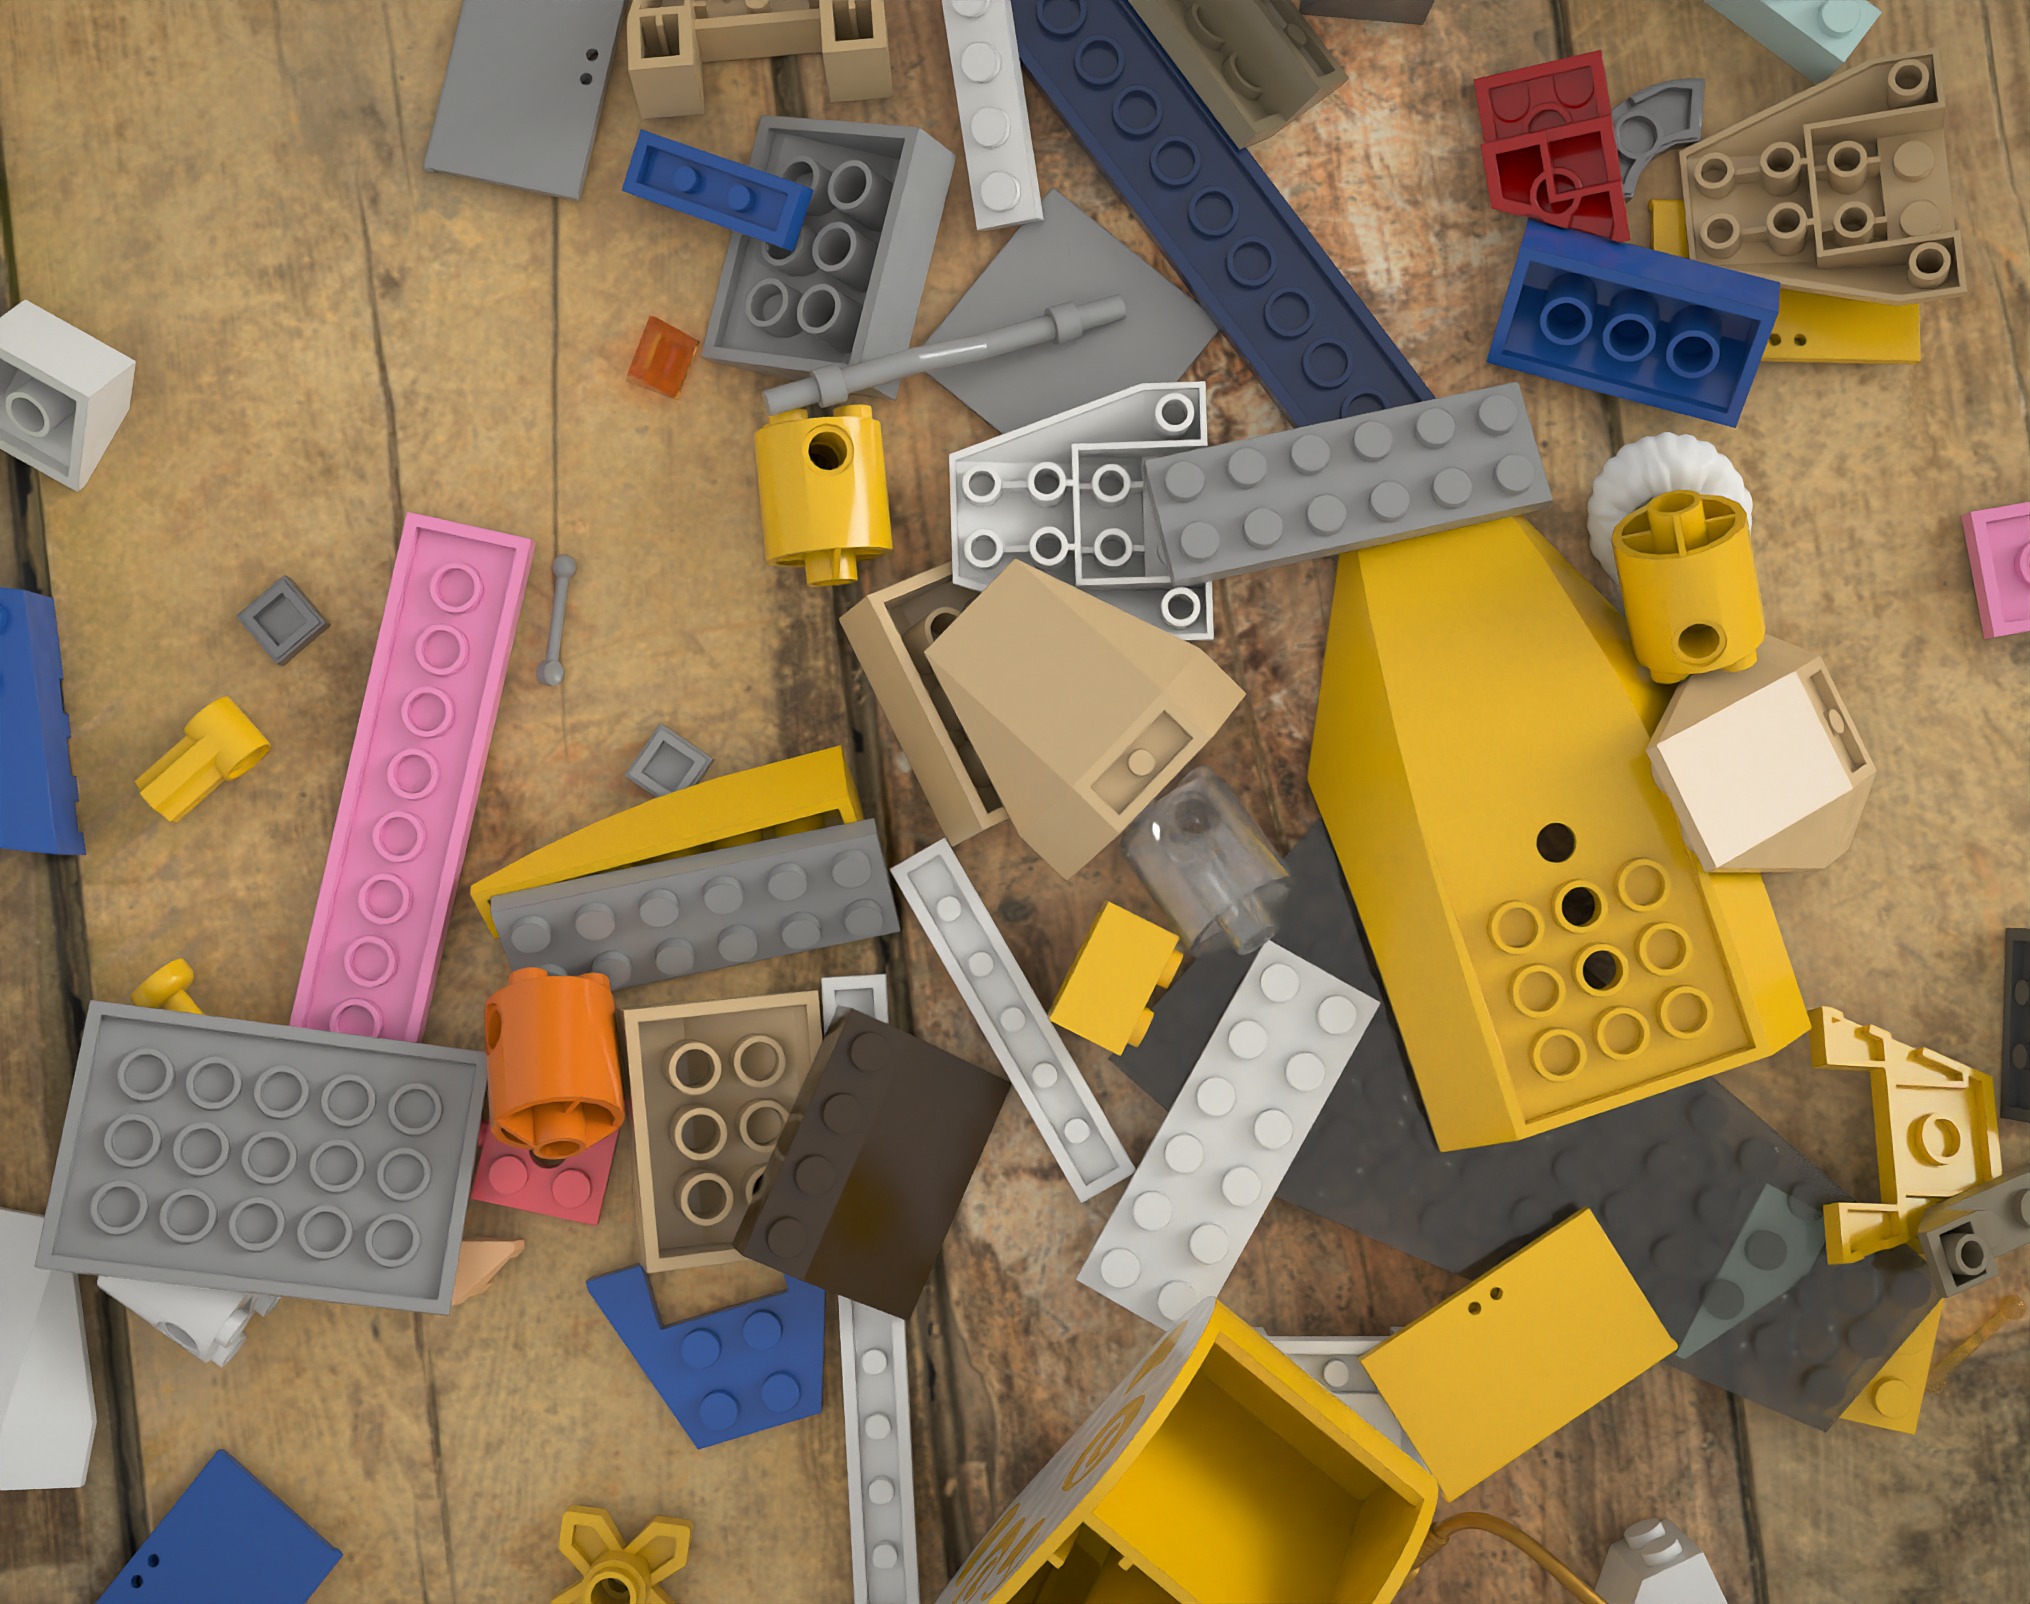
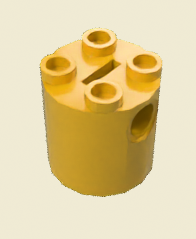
(818, 514)
(1689, 585)

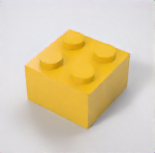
(1114, 979)

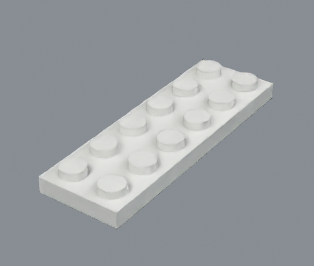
(1228, 1137)

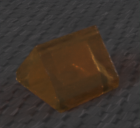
(662, 359)

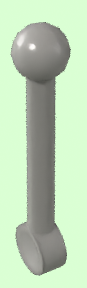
(551, 671)

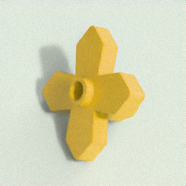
(600, 1554)

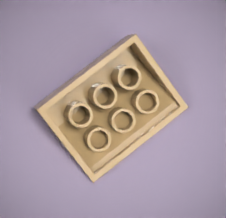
(889, 639)
(705, 1112)

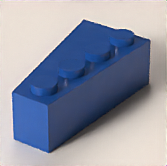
(34, 730)

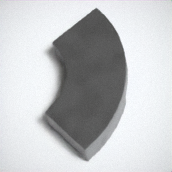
(1654, 122)

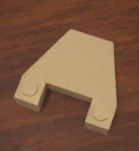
(676, 36)

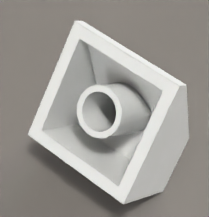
(59, 394)
(1657, 1567)

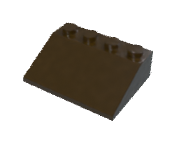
(871, 1164)

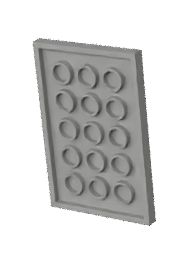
(265, 1160)

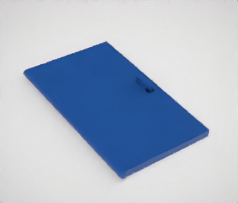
(226, 1546)

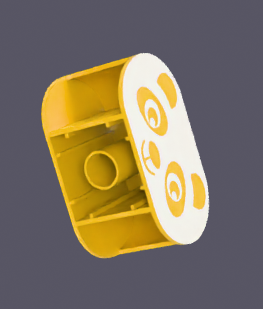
(1210, 1485)

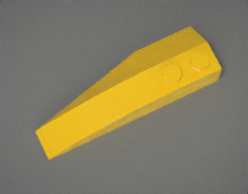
(709, 816)

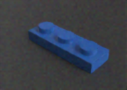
(717, 190)

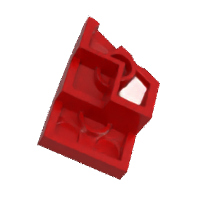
(1554, 145)

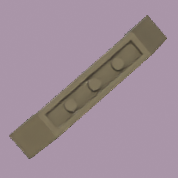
(1973, 1229)

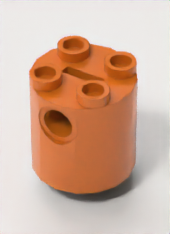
(553, 1062)

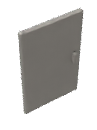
(517, 94)

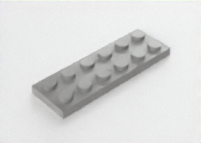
(1346, 484)
(704, 909)

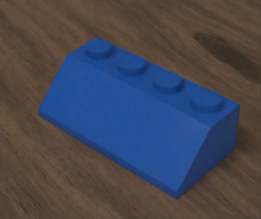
(1634, 322)

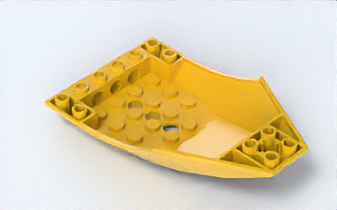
(1453, 721)

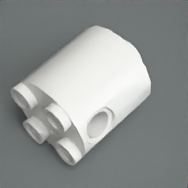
(197, 1318)

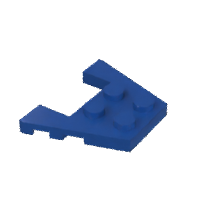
(728, 1366)

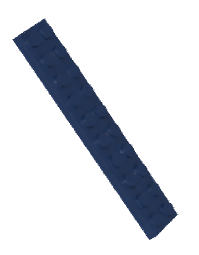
(1212, 213)

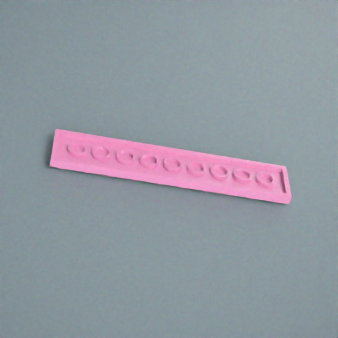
(413, 780)

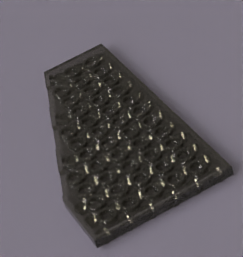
(1684, 1183)

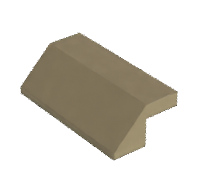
(1246, 60)

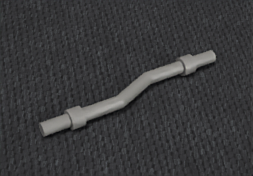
(832, 385)

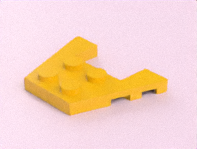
(1930, 1131)

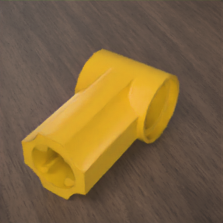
(216, 748)

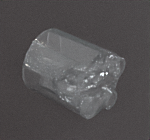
(1209, 866)

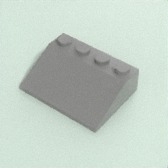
(857, 259)

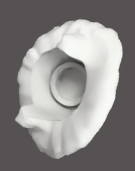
(1648, 470)

